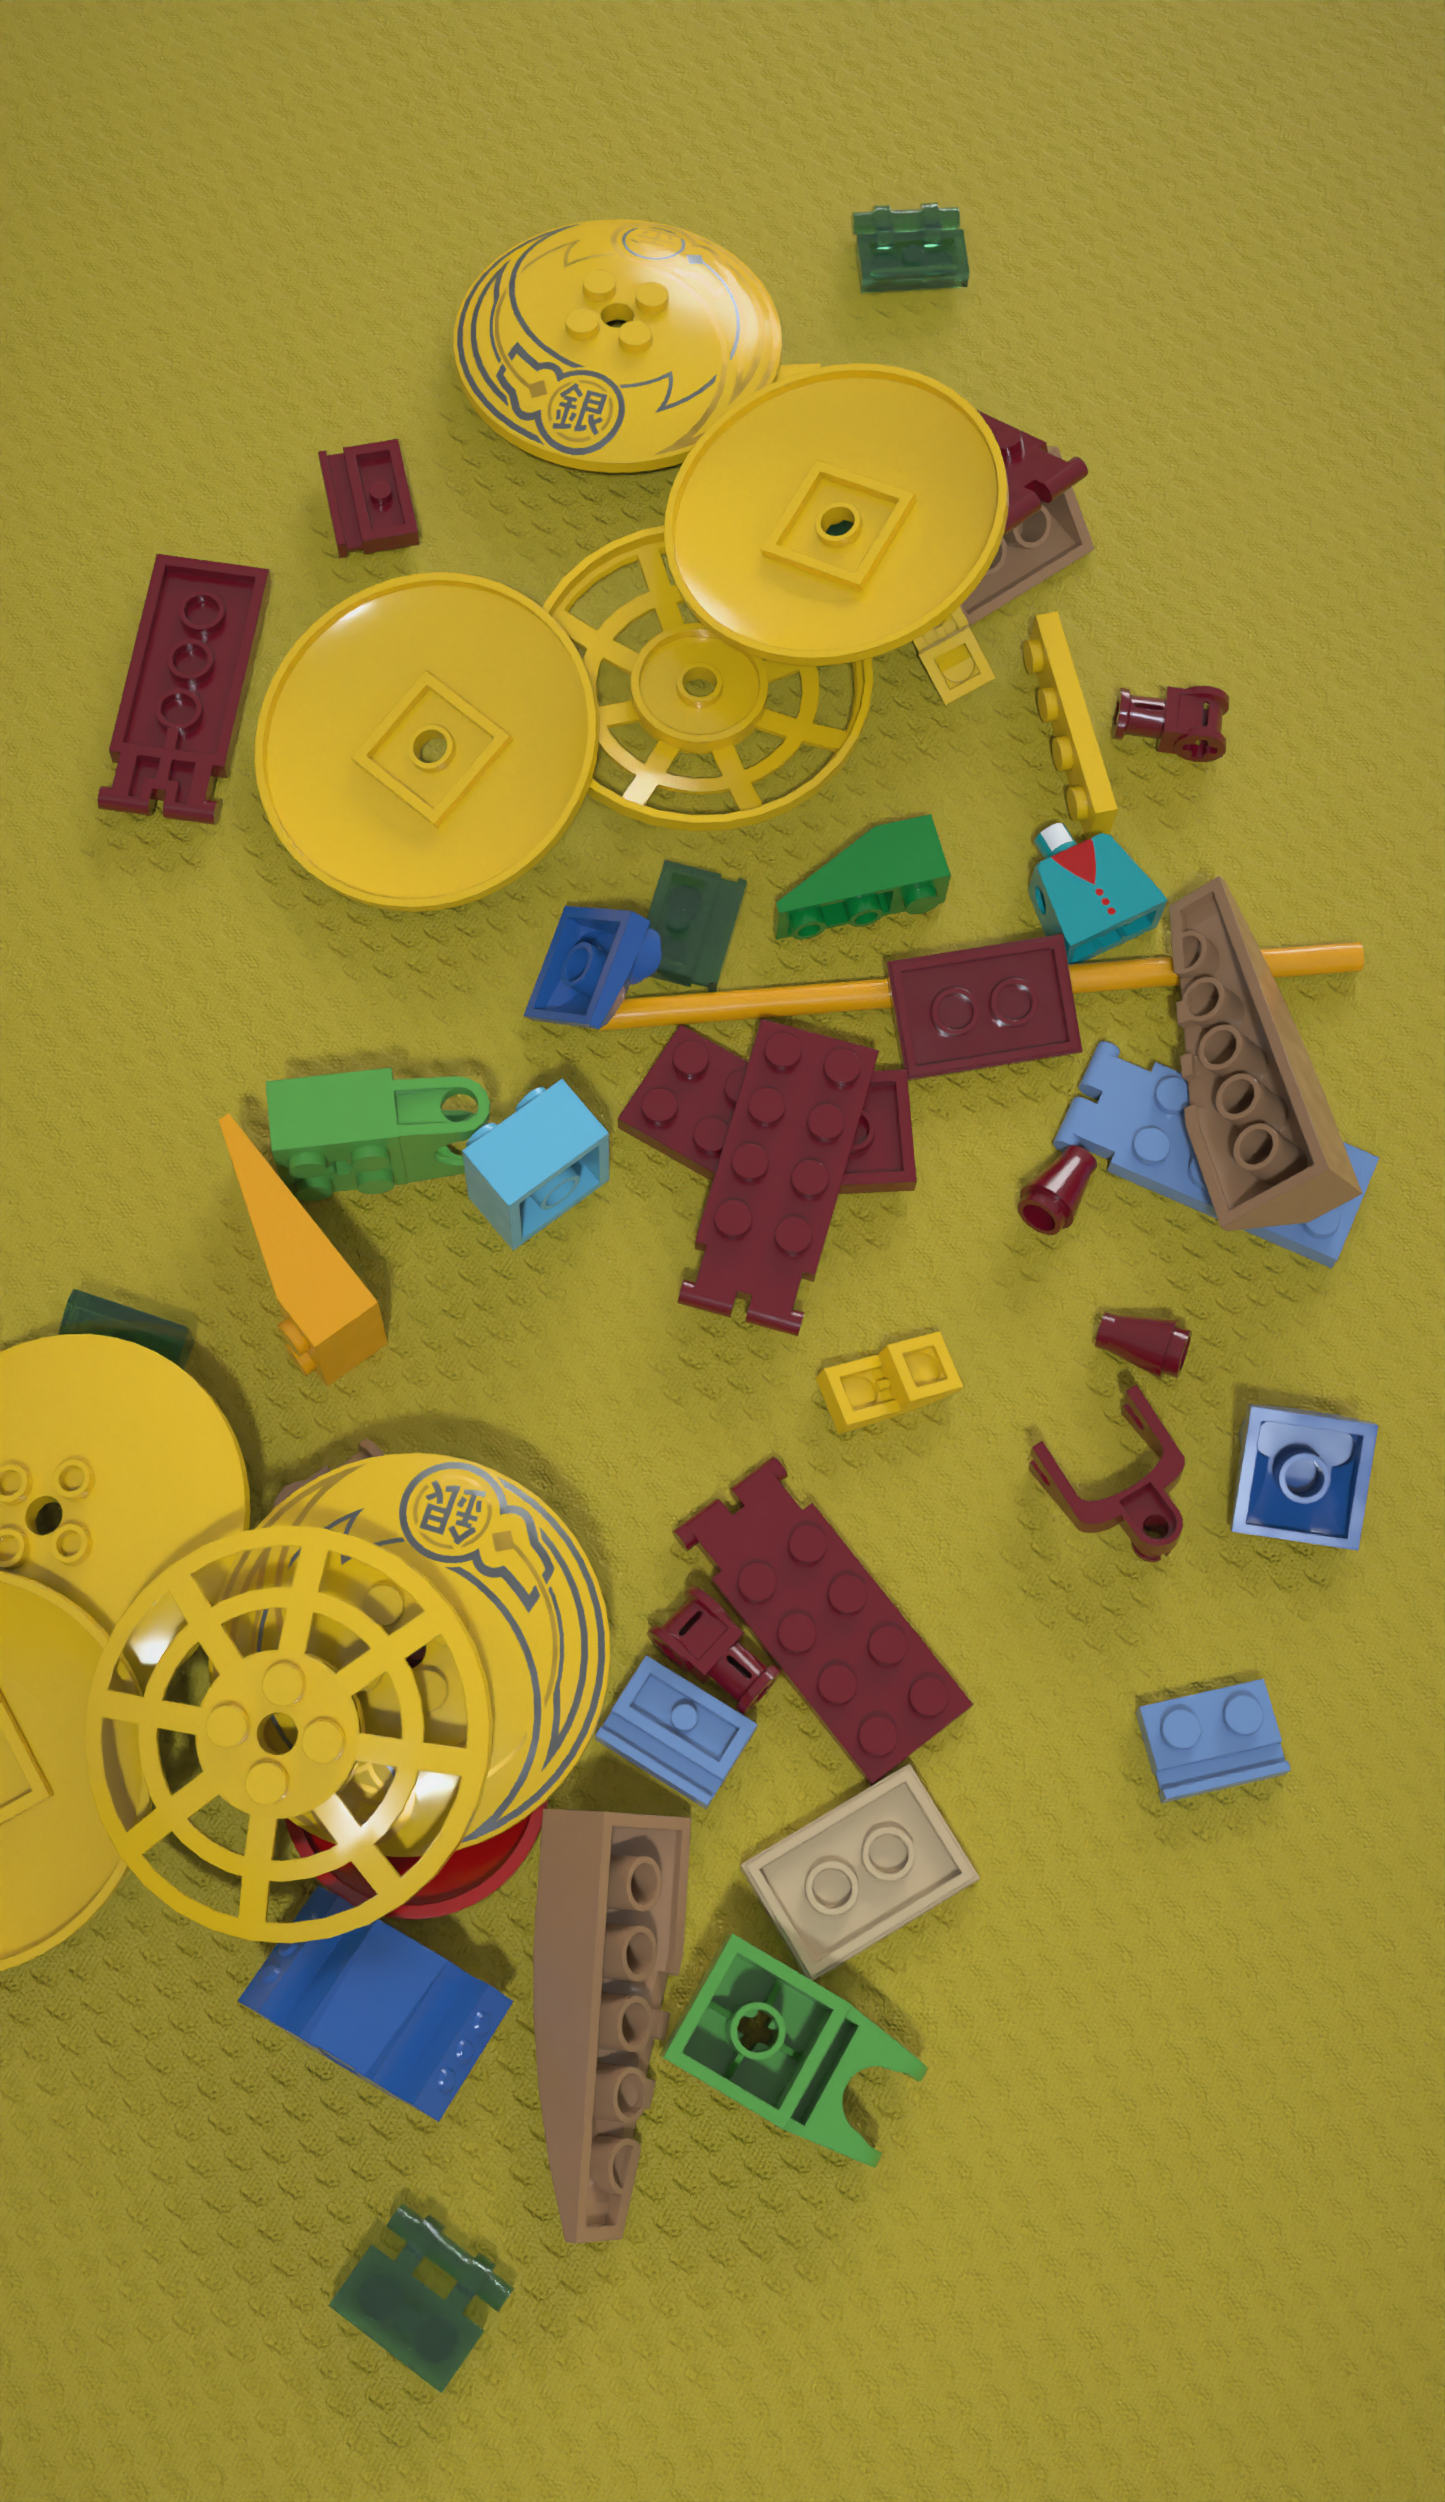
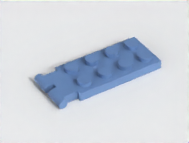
(1146, 1139)

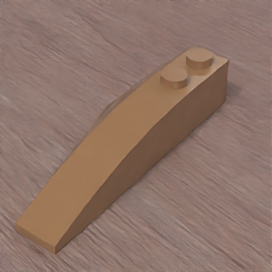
(1251, 1086)
(601, 1964)

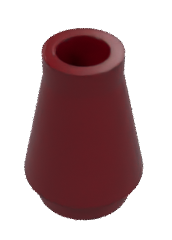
(1055, 1194)
(1146, 1342)

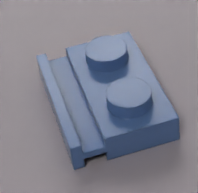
(676, 1732)
(1212, 1740)

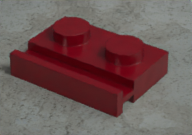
(369, 498)

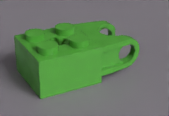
(367, 1130)
(808, 2058)

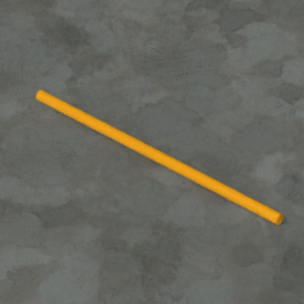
(875, 993)

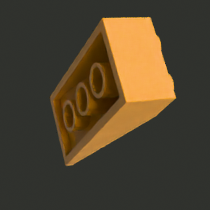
(324, 1305)

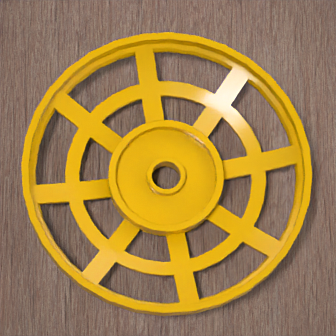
(688, 721)
(328, 1741)

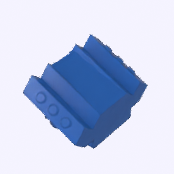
(379, 2007)

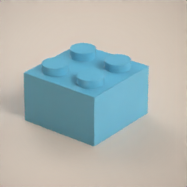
(536, 1162)

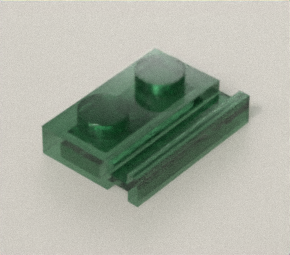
(695, 922)

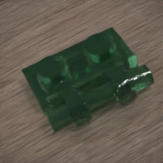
(910, 248)
(405, 2313)

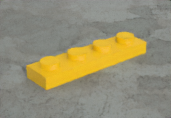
(1075, 743)

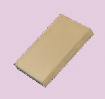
(859, 1873)

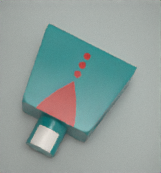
(1091, 893)

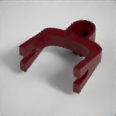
(1138, 1506)

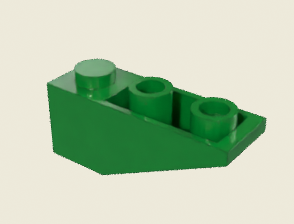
(878, 875)

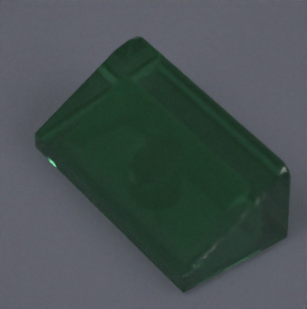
(103, 1317)

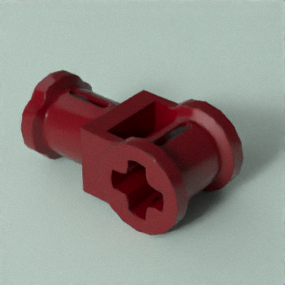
(1176, 720)
(713, 1649)

